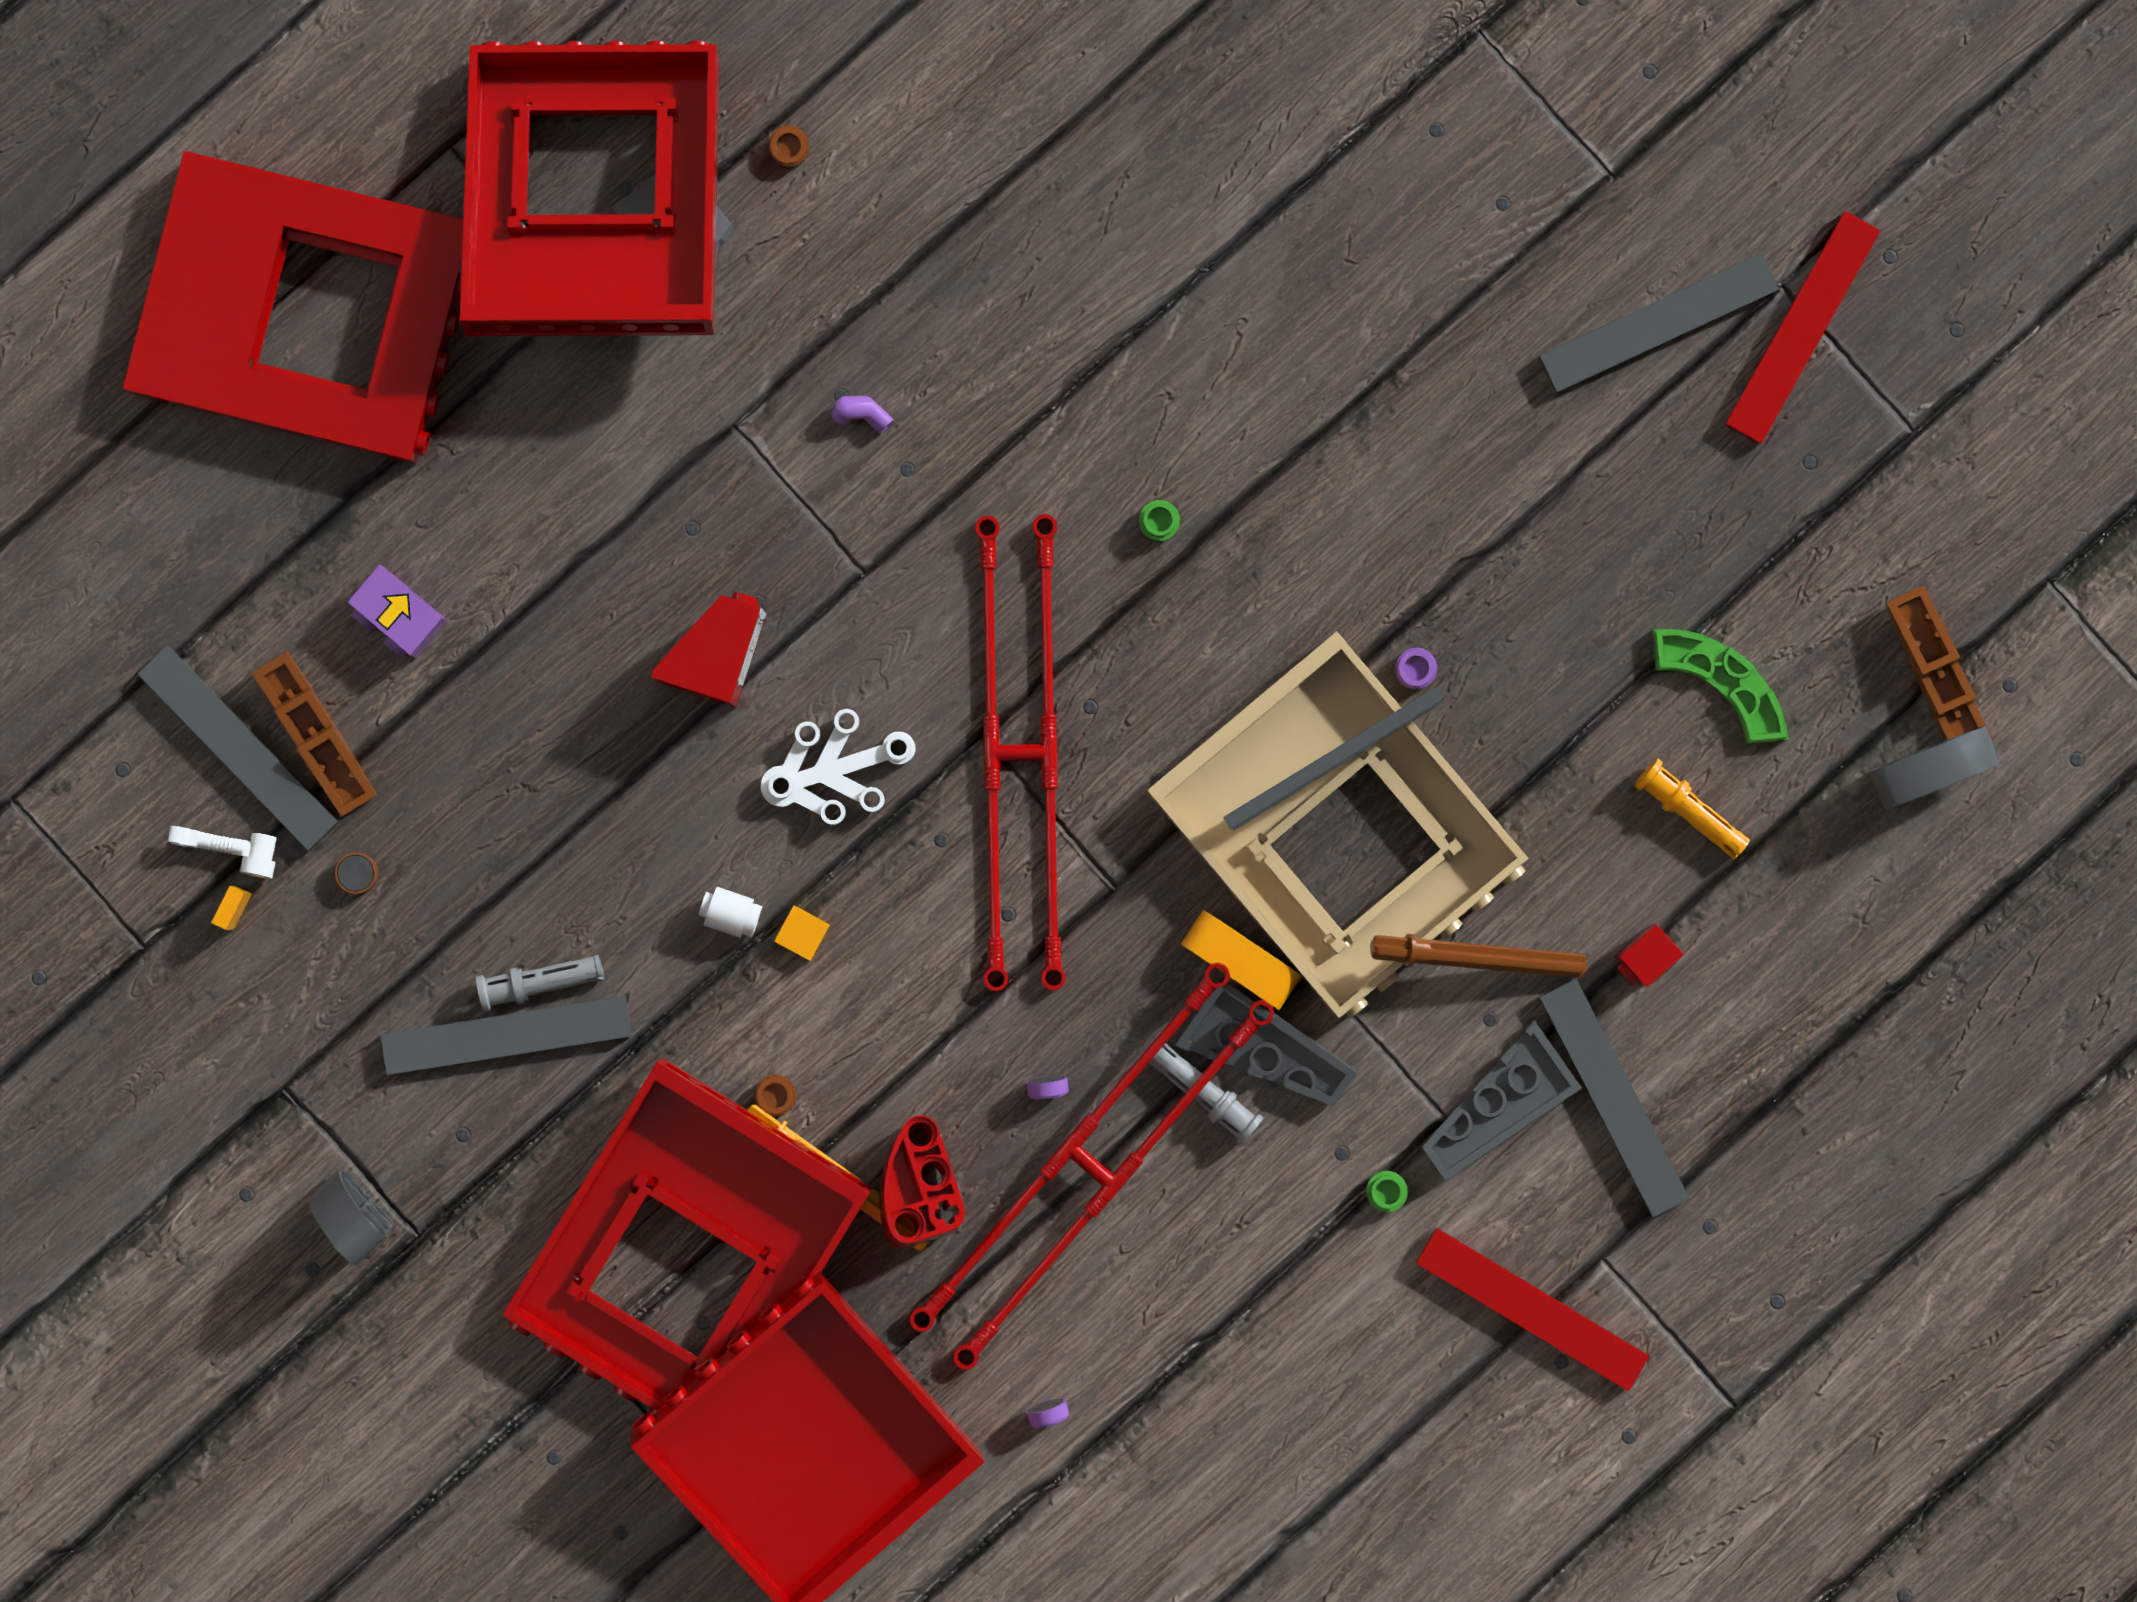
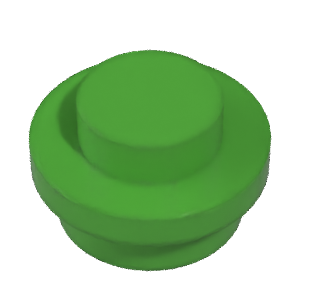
(1159, 520)
(1386, 1191)

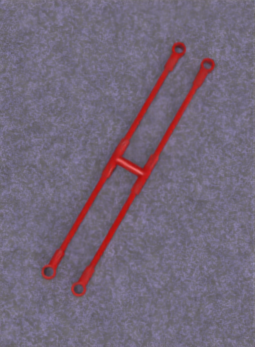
(1020, 752)
(1110, 1181)

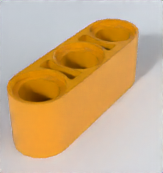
(1245, 960)

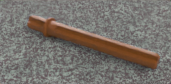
(1477, 956)

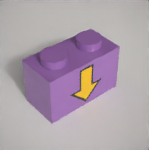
(397, 612)

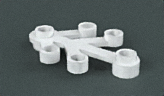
(830, 769)

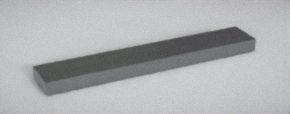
(1658, 323)
(238, 748)
(1334, 759)
(506, 1035)
(1614, 1098)

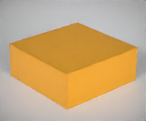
(231, 908)
(802, 933)

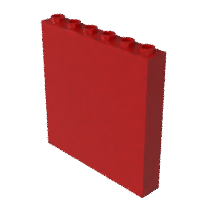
(805, 1446)

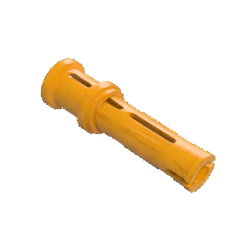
(1677, 798)

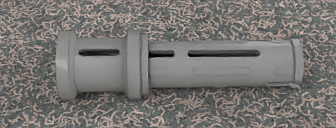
(519, 984)
(1220, 1105)

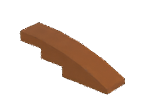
(1935, 663)
(314, 733)

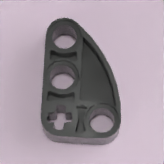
(1934, 767)
(349, 1217)

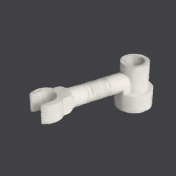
(256, 853)

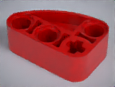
(908, 1196)

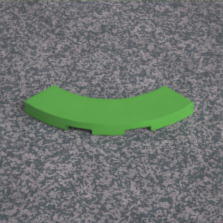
(1729, 675)

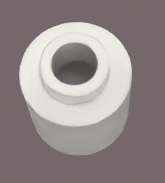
(730, 912)

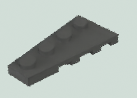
(1273, 1052)
(1507, 1100)

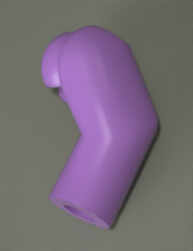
(861, 407)

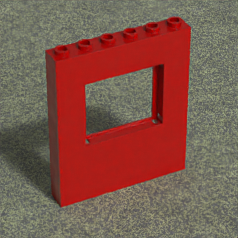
(594, 268)
(219, 287)
(715, 1170)

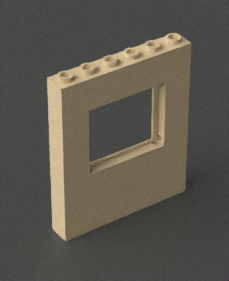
(1281, 732)

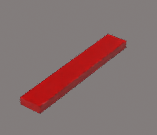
(1802, 327)
(1532, 1309)

